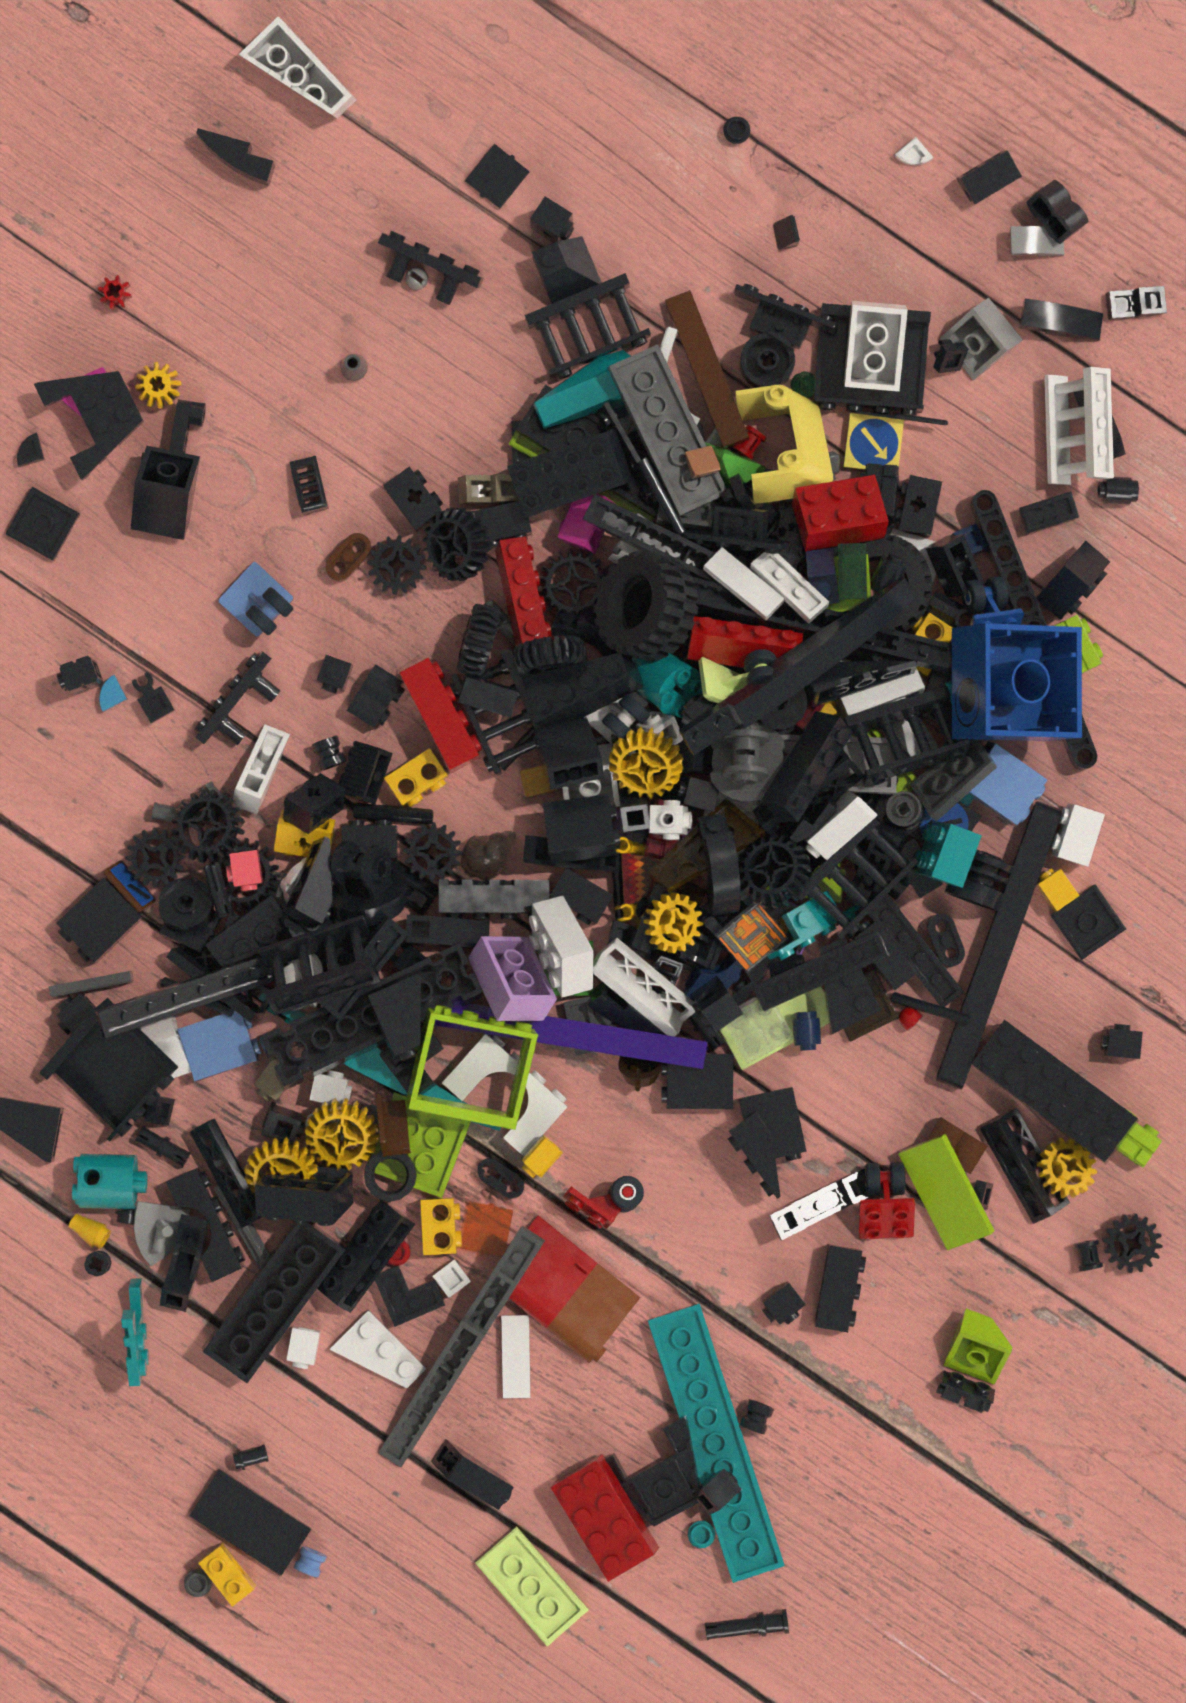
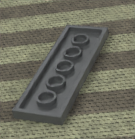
(665, 427)

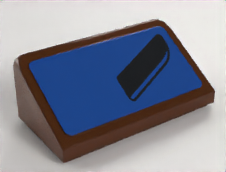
(131, 889)

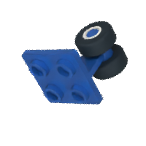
(989, 600)

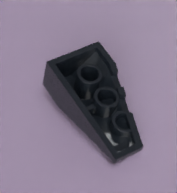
(854, 677)

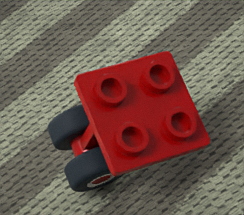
(622, 1196)
(886, 1216)

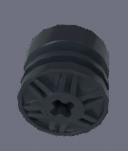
(981, 881)

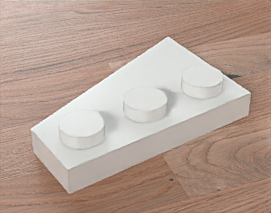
(379, 1350)

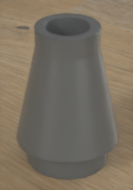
(354, 373)

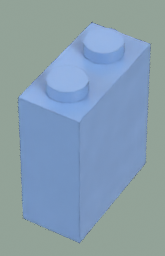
(1009, 787)
(218, 1045)

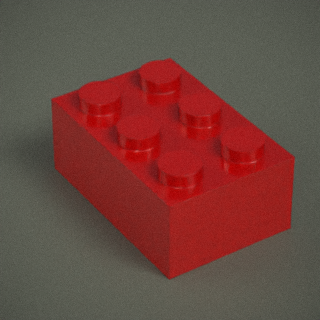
(840, 512)

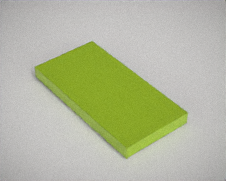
(946, 1192)

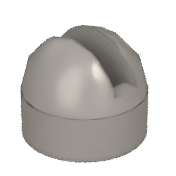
(413, 283)

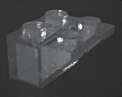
(758, 1030)

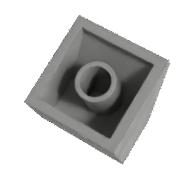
(986, 336)

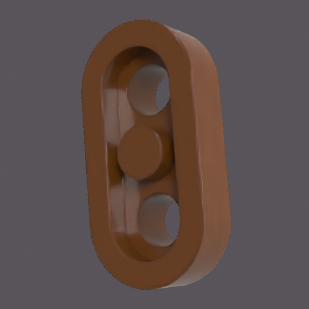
(345, 555)

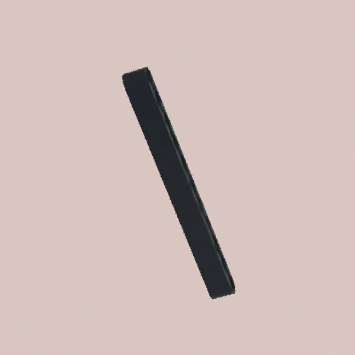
(1024, 590)
(999, 944)

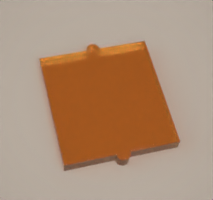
(486, 1228)

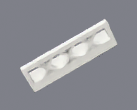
(639, 991)

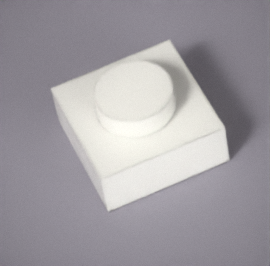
(451, 1278)

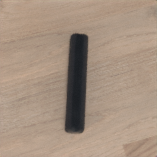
(393, 813)

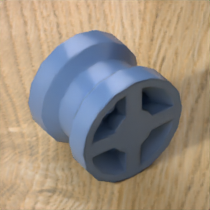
(310, 1561)

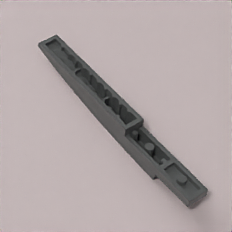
(461, 1346)

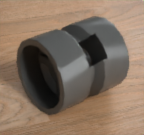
(905, 811)

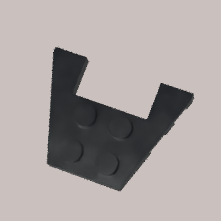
(104, 408)
(667, 1485)

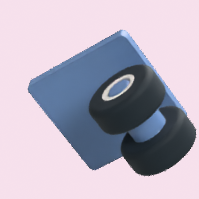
(257, 600)

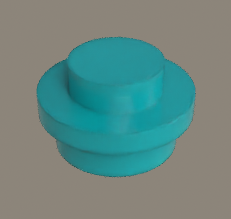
(701, 1534)

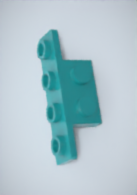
(805, 923)

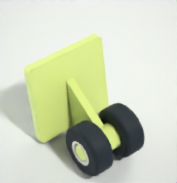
(722, 682)

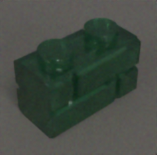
(853, 571)

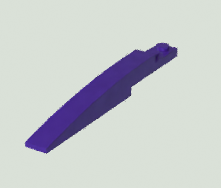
(599, 1038)

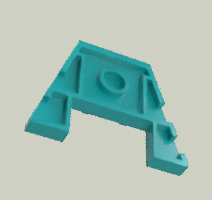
(135, 1335)

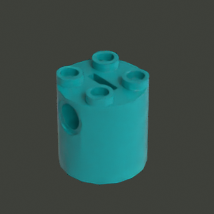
(668, 683)
(117, 1183)

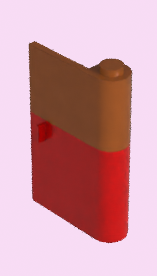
(572, 1294)

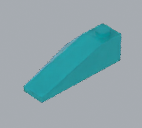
(581, 393)

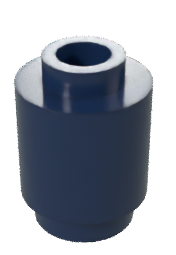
(806, 1030)

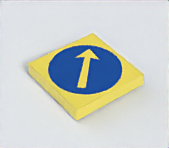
(872, 441)

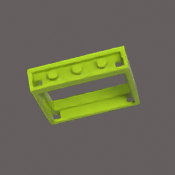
(466, 1111)

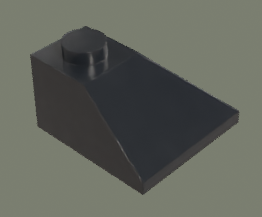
(565, 268)

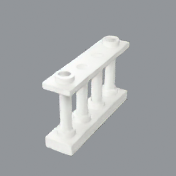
(1098, 426)

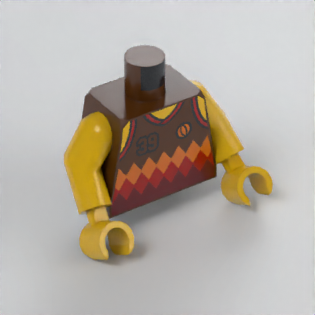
(634, 874)

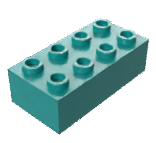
(947, 852)

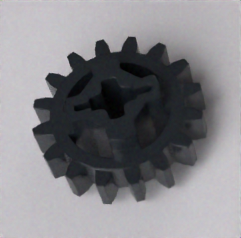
(384, 564)
(433, 839)
(146, 867)
(1138, 1231)

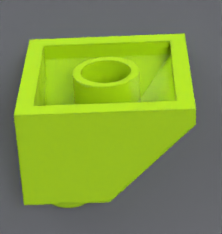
(978, 1347)

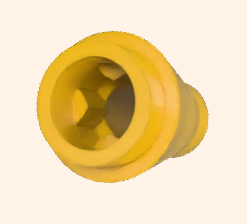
(91, 1231)

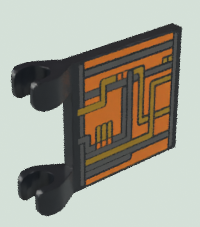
(748, 934)

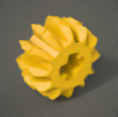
(167, 380)

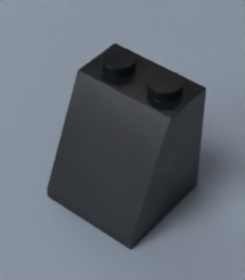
(164, 492)

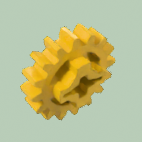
(669, 920)
(1055, 1167)

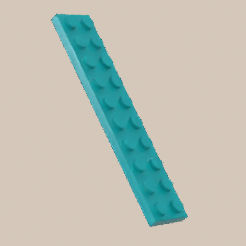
(716, 1439)

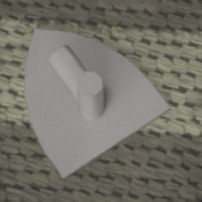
(156, 1229)

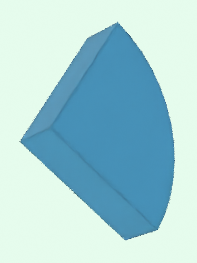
(111, 694)

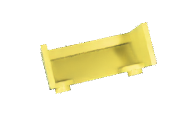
(796, 467)

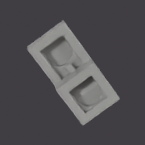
(1033, 241)

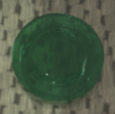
(804, 384)

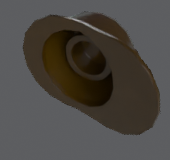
(639, 1071)

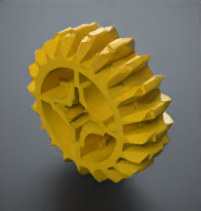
(636, 772)
(320, 1134)
(274, 1153)

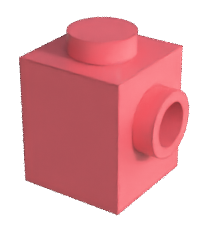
(245, 870)

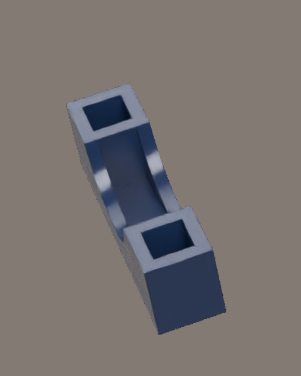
(727, 970)

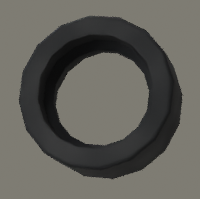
(387, 1195)

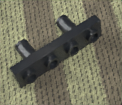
(453, 274)
(222, 706)

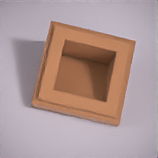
(702, 462)

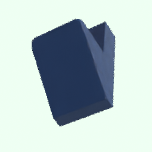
(822, 573)

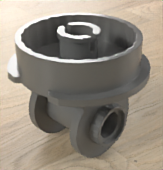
(747, 761)

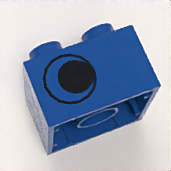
(1016, 682)

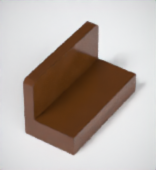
(393, 1126)

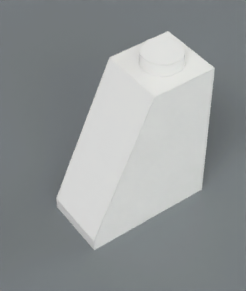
(847, 821)

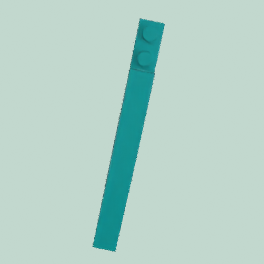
(374, 1067)

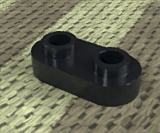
(947, 939)

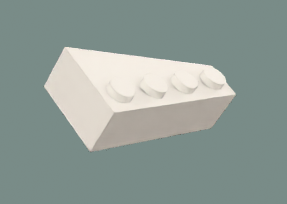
(291, 62)

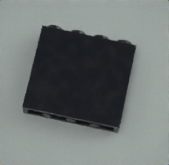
(831, 368)
(113, 1072)

